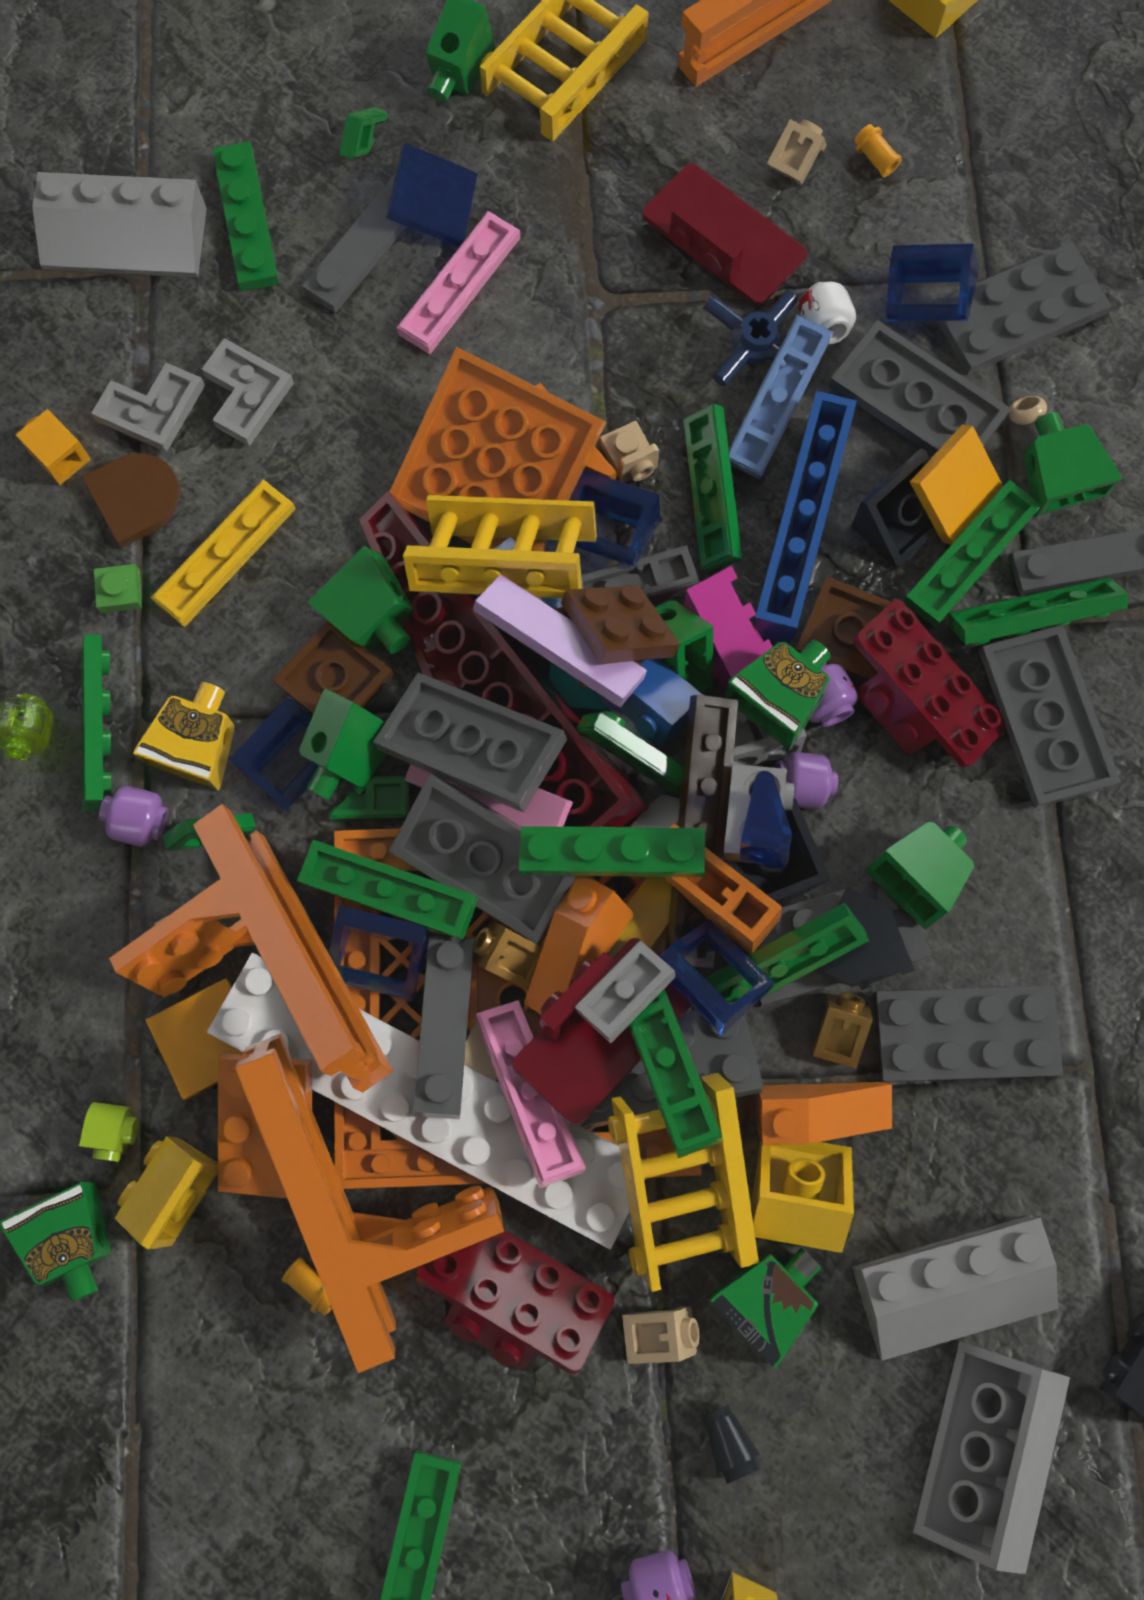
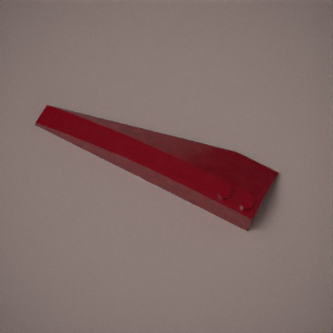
(488, 662)

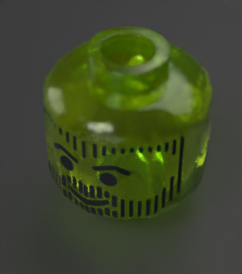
(25, 726)

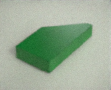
(359, 130)
(379, 800)
(185, 836)

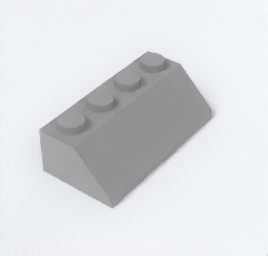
(118, 224)
(958, 1286)
(991, 1458)

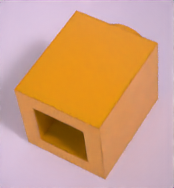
(53, 446)

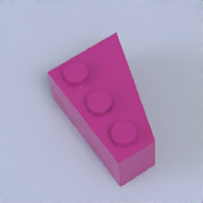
(734, 635)

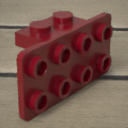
(724, 234)
(922, 690)
(569, 1058)
(518, 1302)

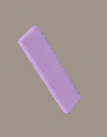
(555, 639)

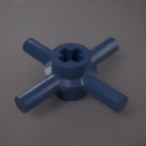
(746, 330)

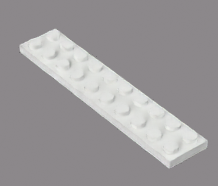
(479, 1142)

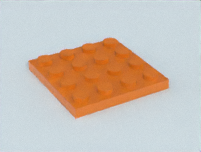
(495, 441)

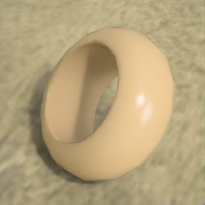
(1027, 410)

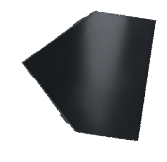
(880, 956)

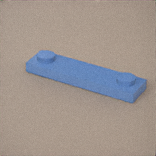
(778, 396)

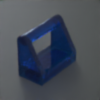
(931, 265)
(622, 504)
(266, 743)
(766, 827)
(386, 929)
(700, 991)

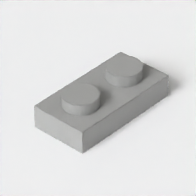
(625, 991)

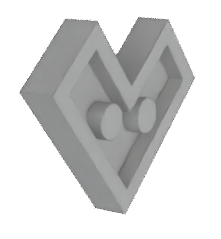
(255, 390)
(153, 416)

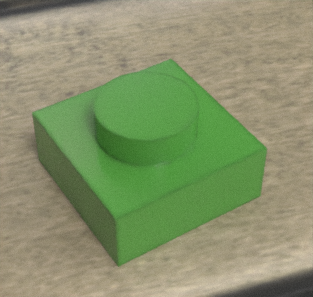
(118, 588)

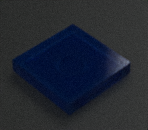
(431, 195)

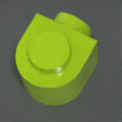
(109, 1131)

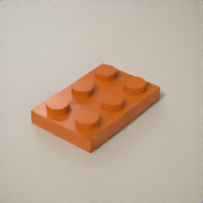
(242, 1152)

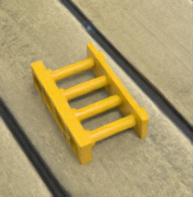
(579, 83)
(476, 568)
(727, 1193)

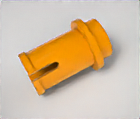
(877, 150)
(308, 1285)

